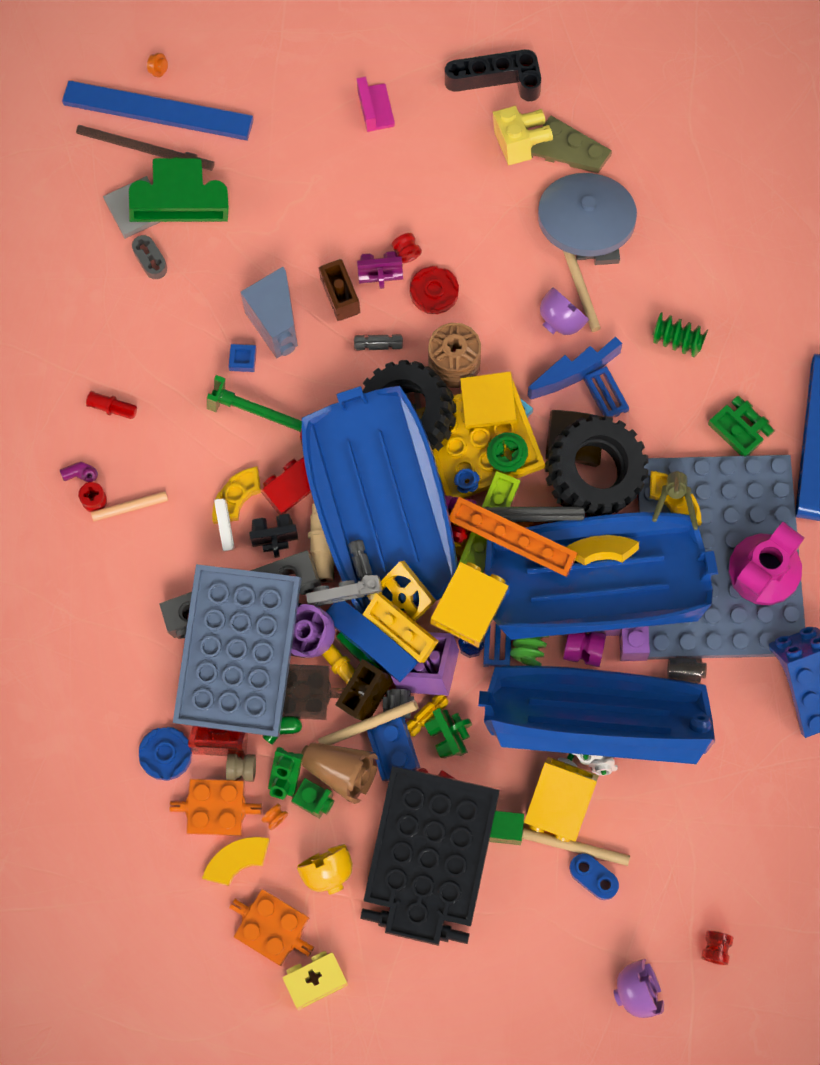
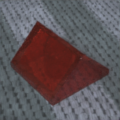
(217, 742)

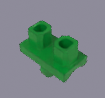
(443, 723)
(284, 773)

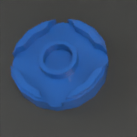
(165, 753)

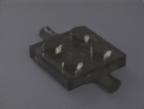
(309, 692)

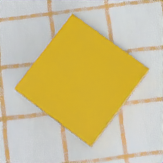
(488, 400)

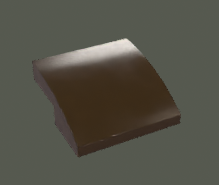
(558, 422)

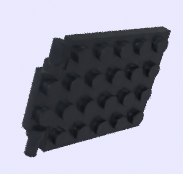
(429, 855)

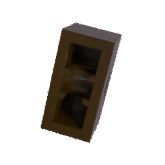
(364, 690)

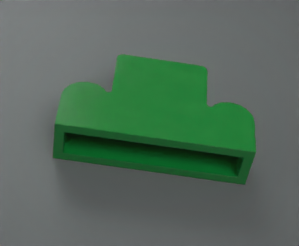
(178, 194)

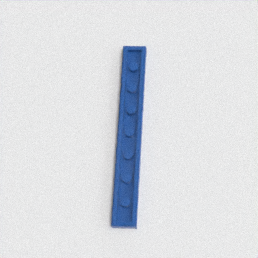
(158, 110)

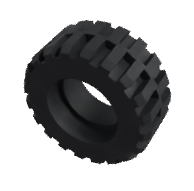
(424, 380)
(618, 444)

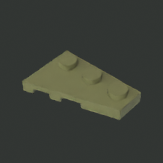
(571, 148)

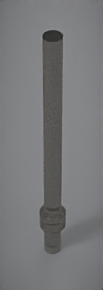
(139, 146)

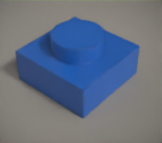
(242, 358)

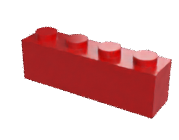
(288, 488)

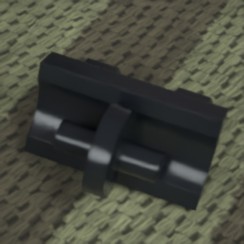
(273, 538)

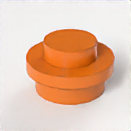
(157, 64)

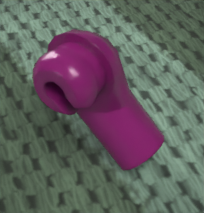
(81, 470)

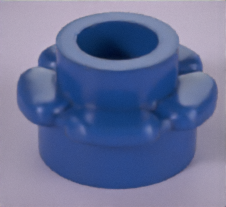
(460, 478)

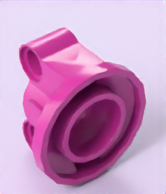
(762, 584)

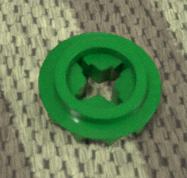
(496, 449)

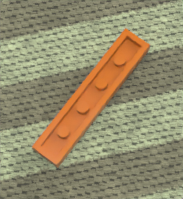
(513, 536)

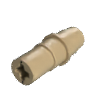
(320, 550)

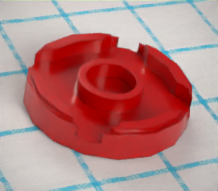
(434, 290)

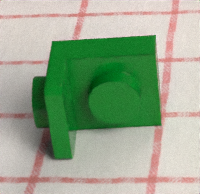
(313, 798)

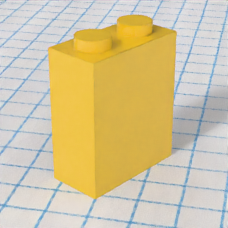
(469, 603)
(561, 799)

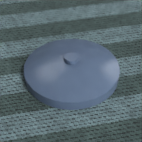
(587, 214)

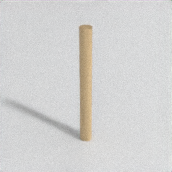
(582, 291)
(369, 723)
(576, 847)

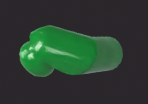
(288, 726)

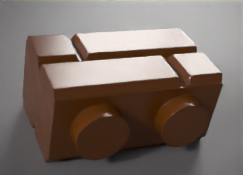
(339, 290)

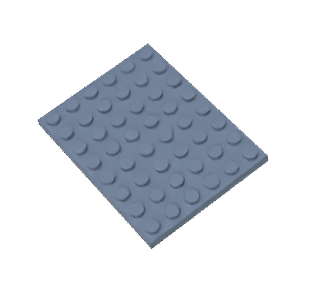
(735, 501)

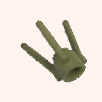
(676, 488)

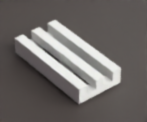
(224, 524)

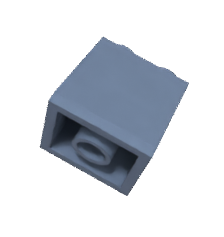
(271, 313)

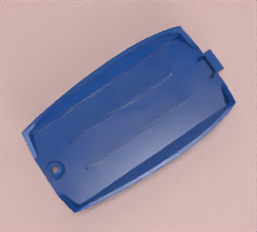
(381, 486)
(654, 586)
(598, 713)

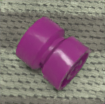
(585, 647)

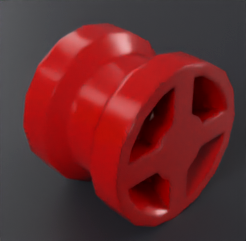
(406, 247)
(95, 501)

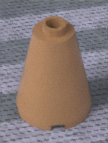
(341, 768)

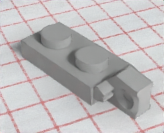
(346, 591)

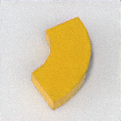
(237, 491)
(677, 506)
(603, 548)
(234, 858)

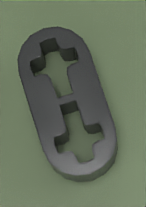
(154, 254)

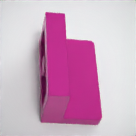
(375, 105)

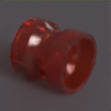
(717, 947)

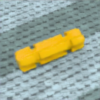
(426, 713)

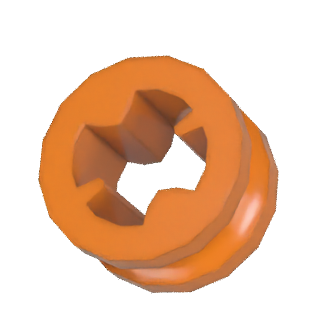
(274, 816)

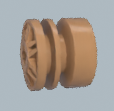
(457, 364)

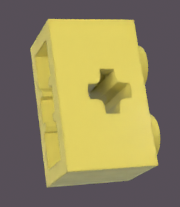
(306, 993)

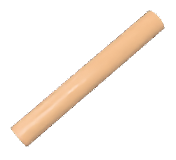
(129, 506)

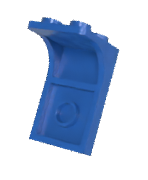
(801, 663)

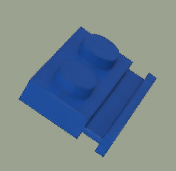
(393, 747)

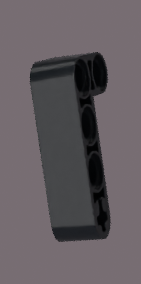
(514, 72)

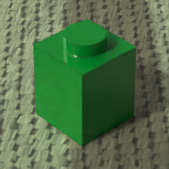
(507, 828)

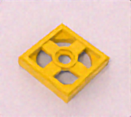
(426, 600)

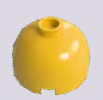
(327, 870)

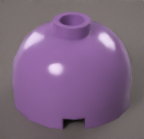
(561, 314)
(312, 632)
(639, 990)

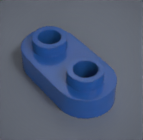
(591, 879)

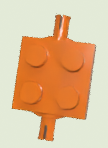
(215, 807)
(271, 927)

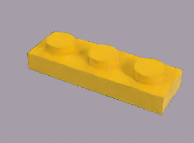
(400, 628)

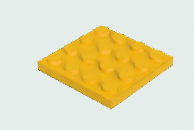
(469, 449)

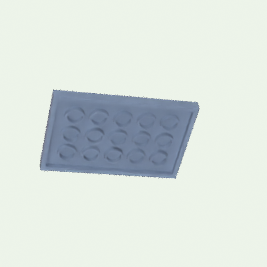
(237, 650)

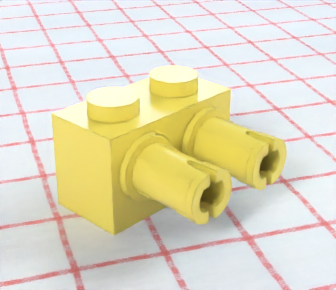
(513, 133)

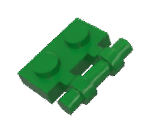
(736, 431)

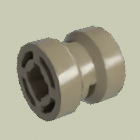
(240, 767)

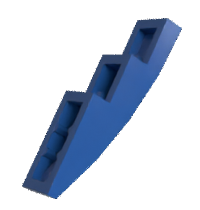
(568, 372)
(371, 640)

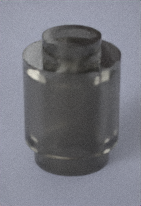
(686, 669)

